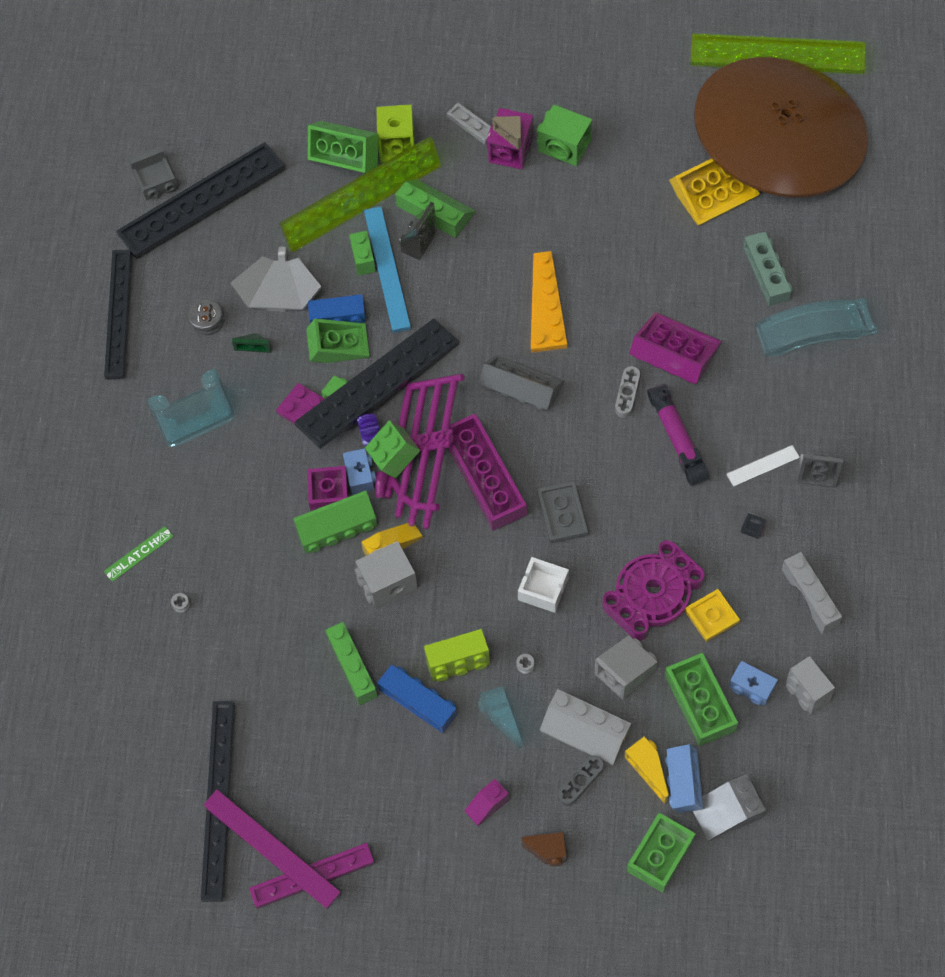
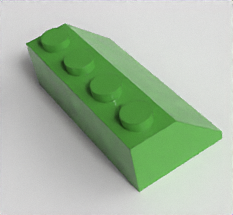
(449, 213)
(335, 522)

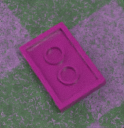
(298, 403)

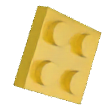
(712, 615)

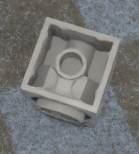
(385, 575)

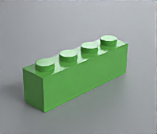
(351, 663)

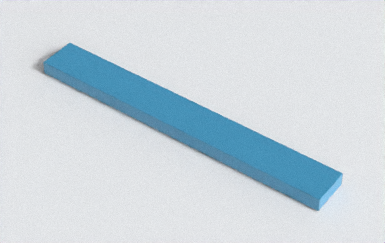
(387, 270)

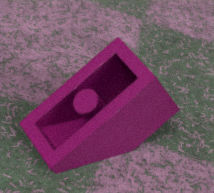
(487, 802)

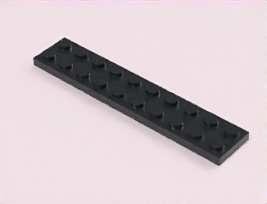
(200, 200)
(376, 383)

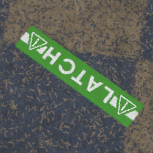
(138, 553)

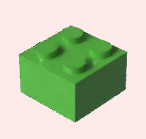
(392, 449)

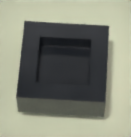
(753, 526)

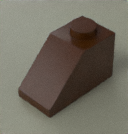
(547, 848)

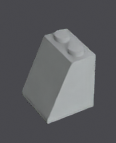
(625, 666)

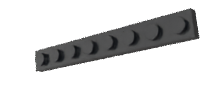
(117, 315)

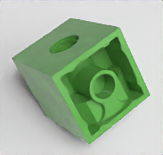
(564, 135)

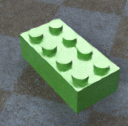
(342, 146)
(701, 699)

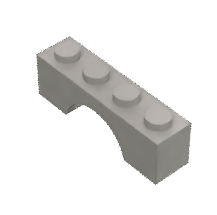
(821, 606)

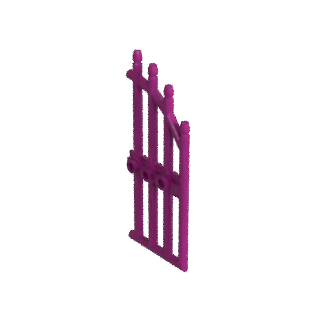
(425, 442)

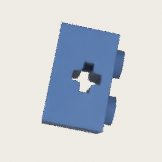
(357, 461)
(745, 676)

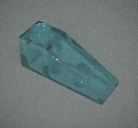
(499, 713)

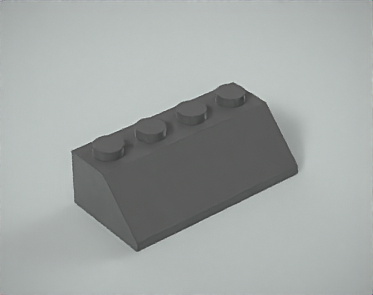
(520, 382)

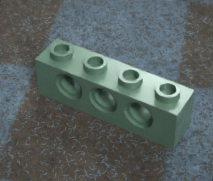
(772, 292)

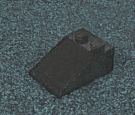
(419, 233)

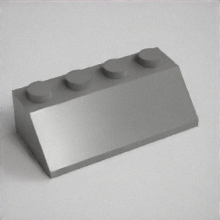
(585, 727)

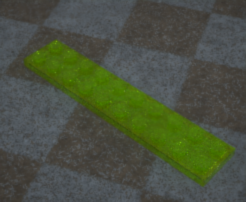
(813, 53)
(359, 194)

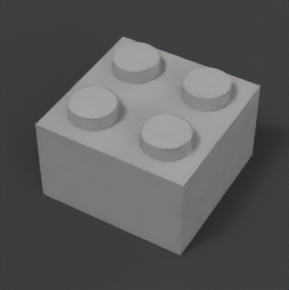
(809, 685)

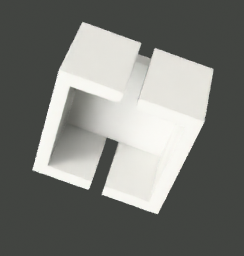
(543, 584)

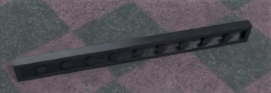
(219, 780)

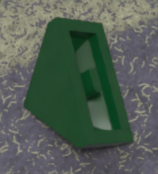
(251, 343)

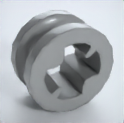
(180, 609)
(521, 669)

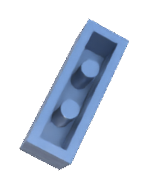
(684, 779)

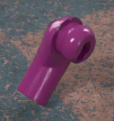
(381, 481)

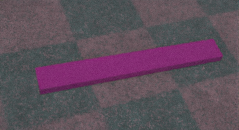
(272, 849)

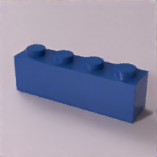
(417, 698)

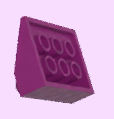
(674, 347)

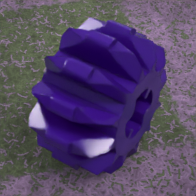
(368, 427)

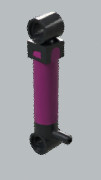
(689, 456)

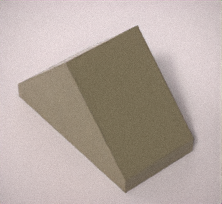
(509, 128)

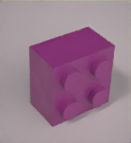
(326, 486)

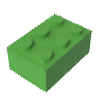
(660, 852)

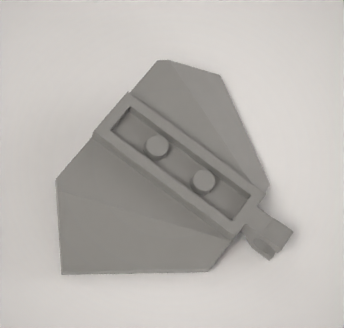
(276, 284)

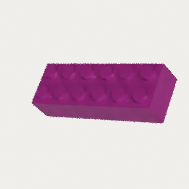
(485, 473)

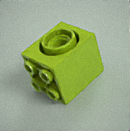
(394, 130)

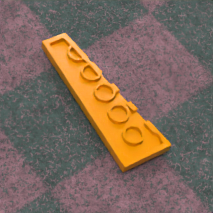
(547, 317)

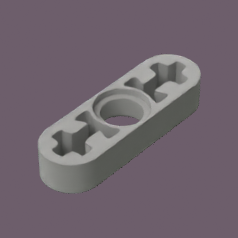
(631, 398)

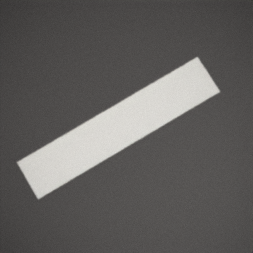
(762, 465)

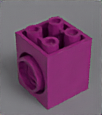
(503, 152)

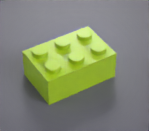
(457, 655)

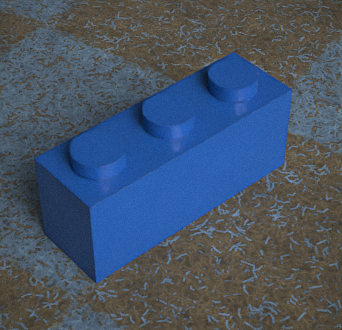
(338, 309)

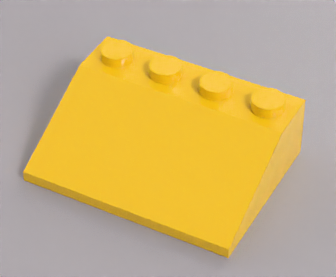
(709, 191)

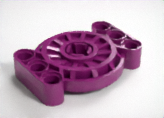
(649, 608)

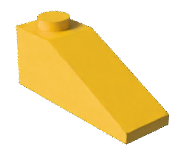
(403, 534)
(645, 760)

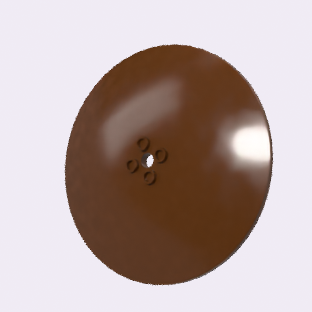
(780, 155)

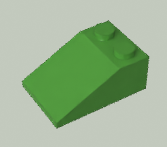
(336, 341)

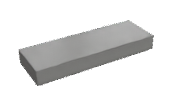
(469, 122)

